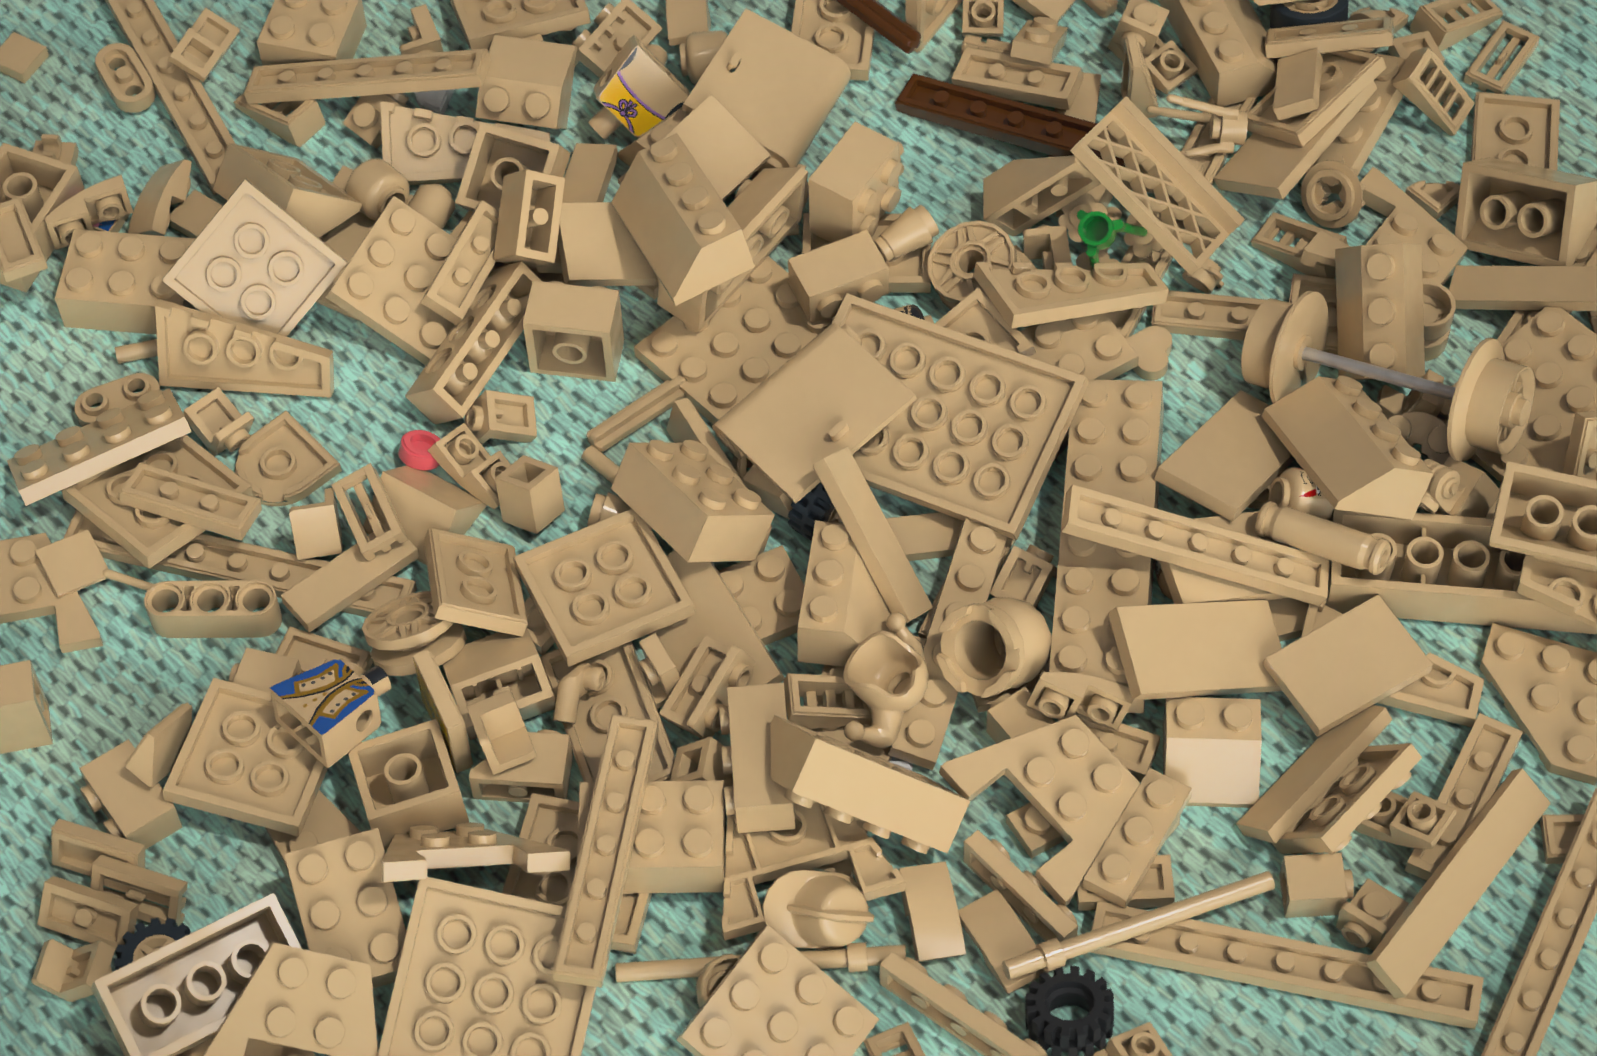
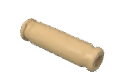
(1323, 538)

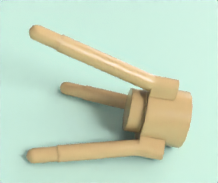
(1226, 124)

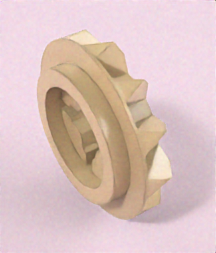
(1316, 193)

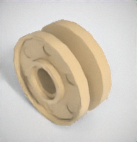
(957, 254)
(406, 628)

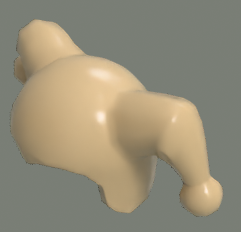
(888, 677)

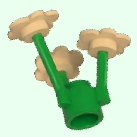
(1090, 223)

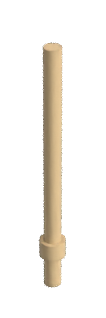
(1053, 954)
(854, 957)

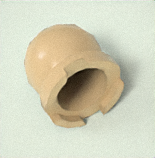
(993, 646)

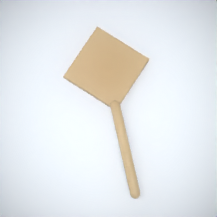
(78, 564)

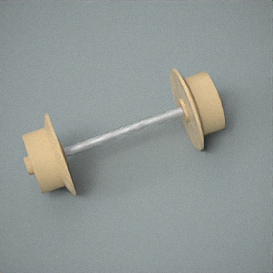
(1487, 405)

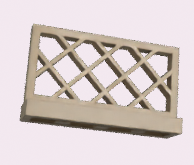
(1159, 166)

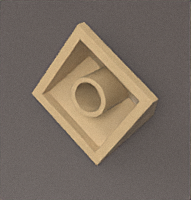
(425, 503)

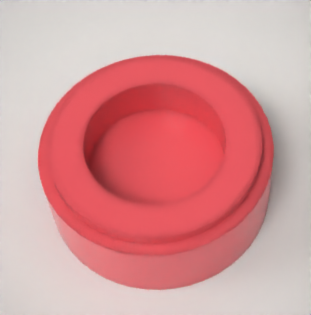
(414, 449)

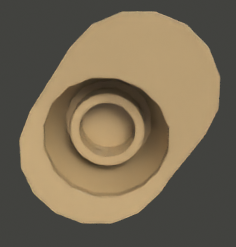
(816, 909)

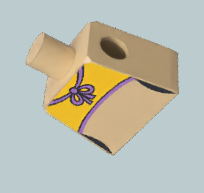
(636, 92)

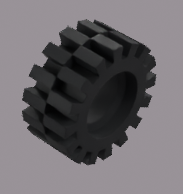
(1069, 990)

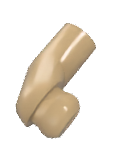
(574, 686)

